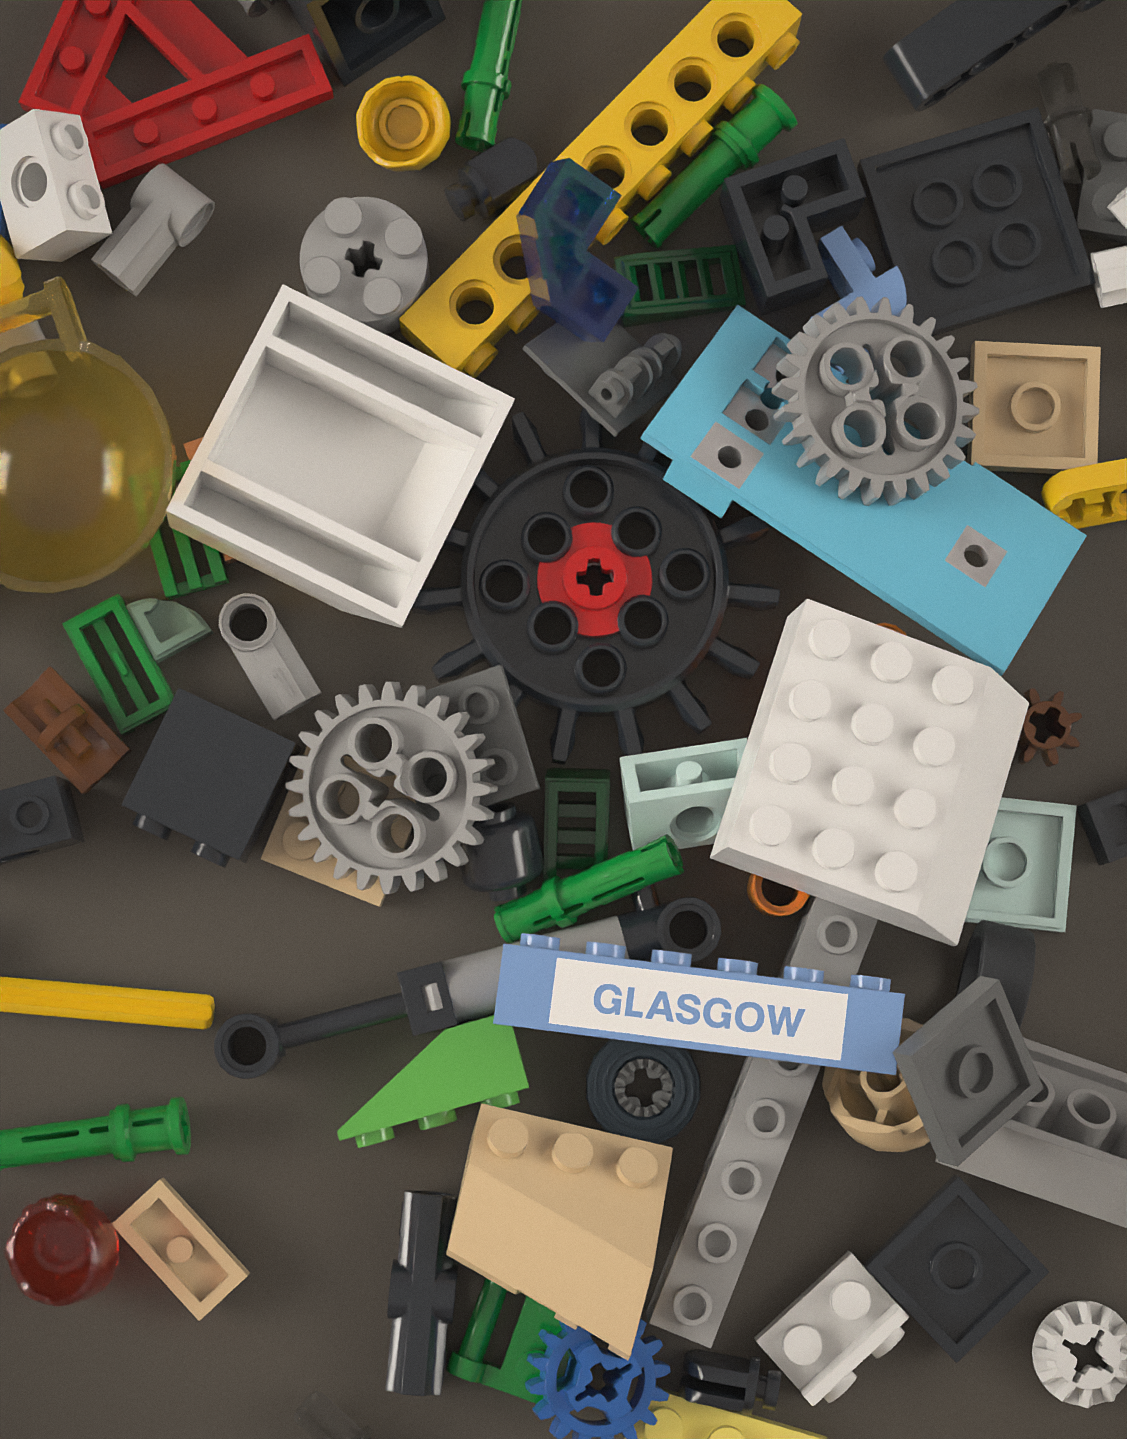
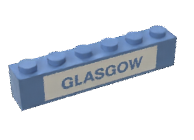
(699, 1007)

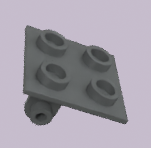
(613, 377)
(494, 714)

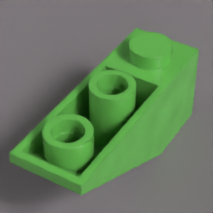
(456, 1069)

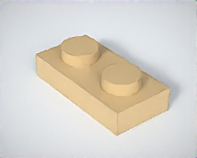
(181, 1248)

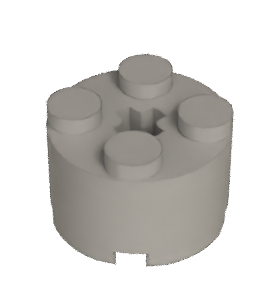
(359, 232)

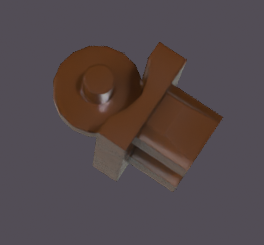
(67, 730)

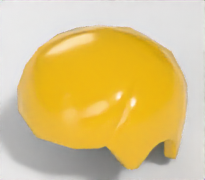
(403, 123)

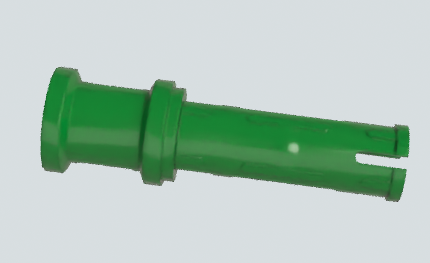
(734, 147)
(121, 1133)

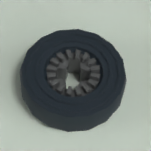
(624, 1115)

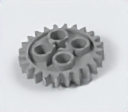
(875, 401)
(365, 838)

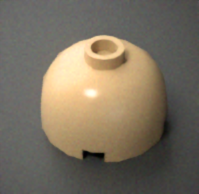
(876, 1105)

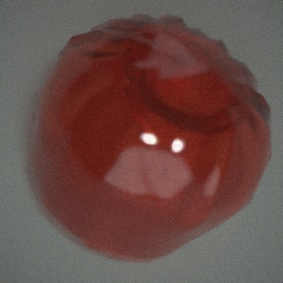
(62, 1250)

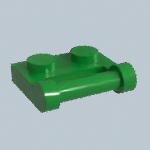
(515, 1369)

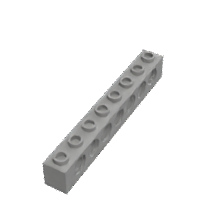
(750, 1146)

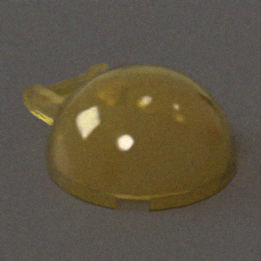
(79, 454)

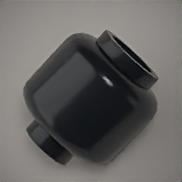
(506, 857)

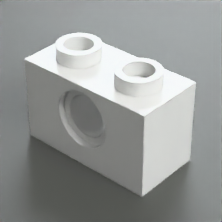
(50, 187)

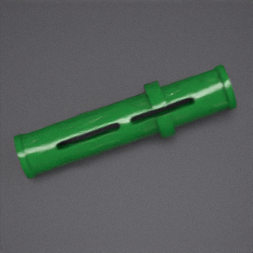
(487, 80)
(565, 899)

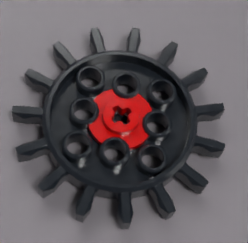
(638, 578)

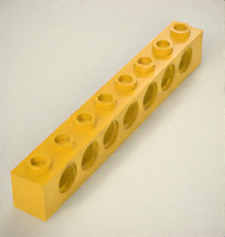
(608, 143)

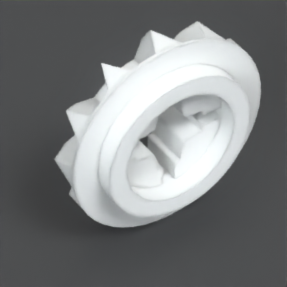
(1055, 1364)

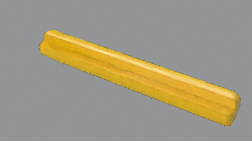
(106, 1003)

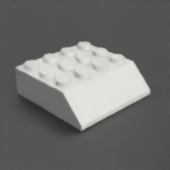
(338, 460)
(872, 772)

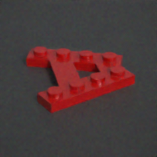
(219, 101)

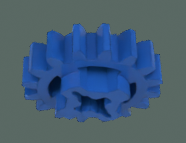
(575, 1393)

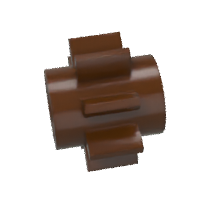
(1058, 723)

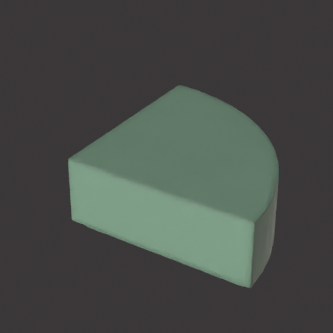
(167, 626)

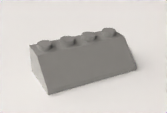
(1065, 1140)

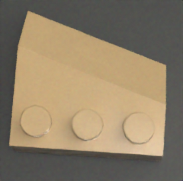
(563, 1218)

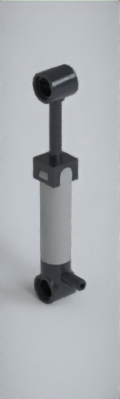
(466, 985)

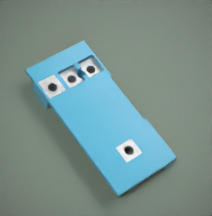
(909, 553)

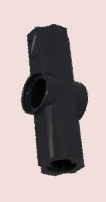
(421, 1294)

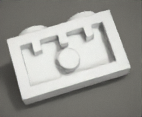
(833, 1330)

